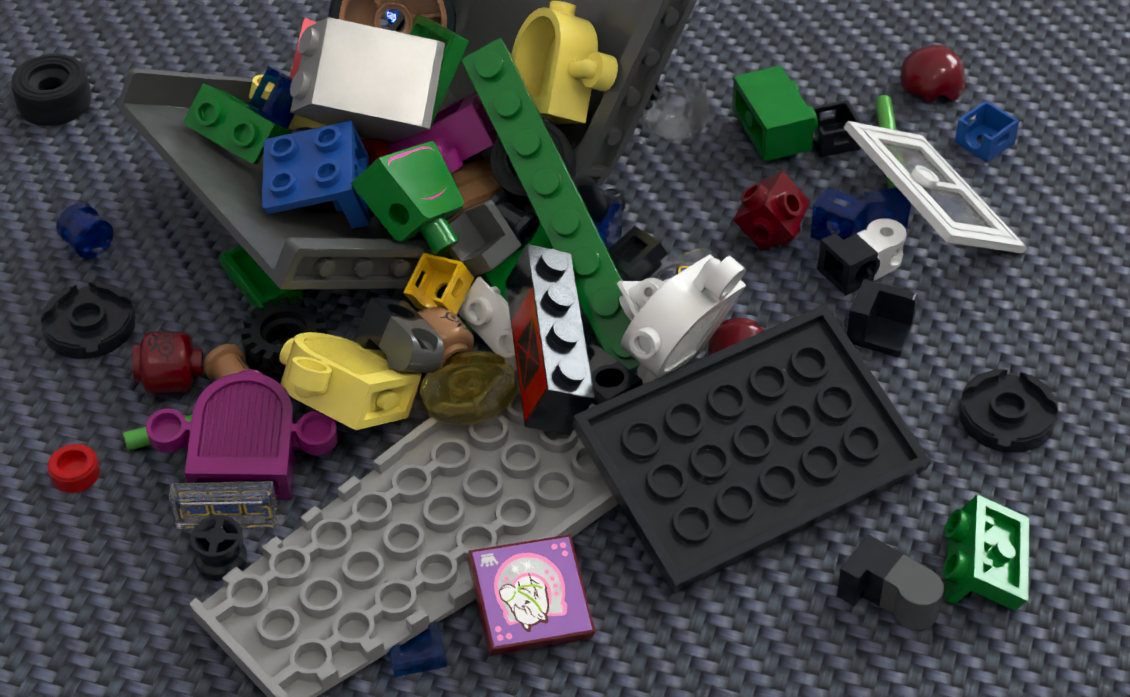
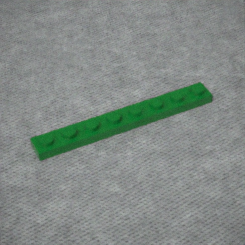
(551, 192)

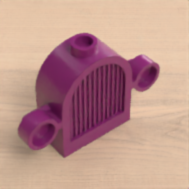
(457, 132)
(243, 433)

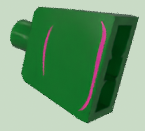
(413, 195)

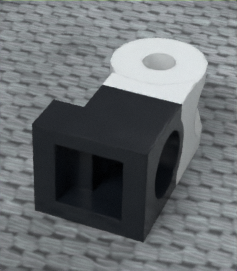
(863, 255)

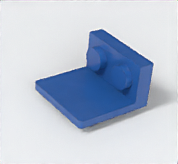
(316, 169)

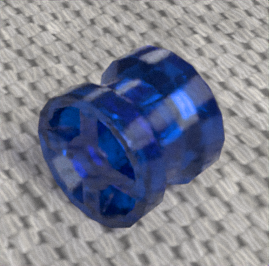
(84, 230)

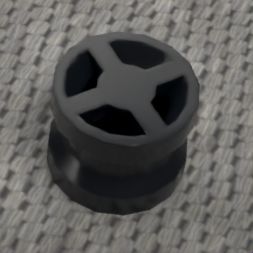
(207, 541)

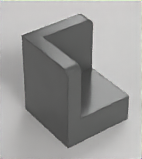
(482, 237)

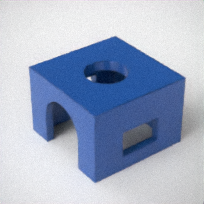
(992, 124)

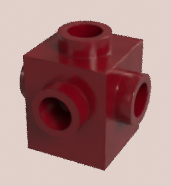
(772, 211)

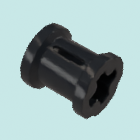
(522, 224)

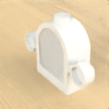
(683, 316)

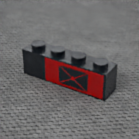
(548, 340)

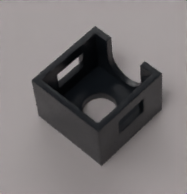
(833, 127)

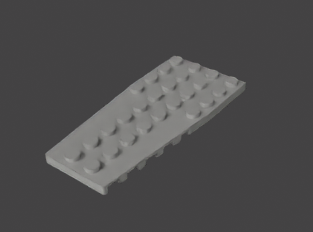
(398, 548)

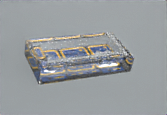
(246, 502)

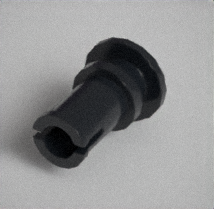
(599, 201)

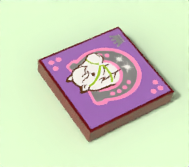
(530, 595)

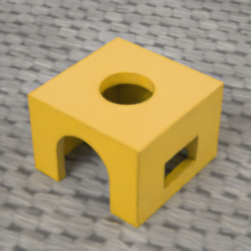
(439, 272)

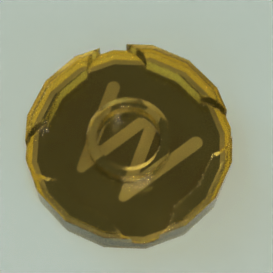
(469, 388)

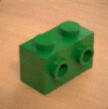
(773, 113)

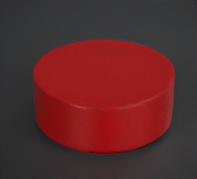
(73, 468)

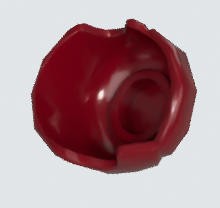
(933, 73)

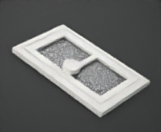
(934, 188)

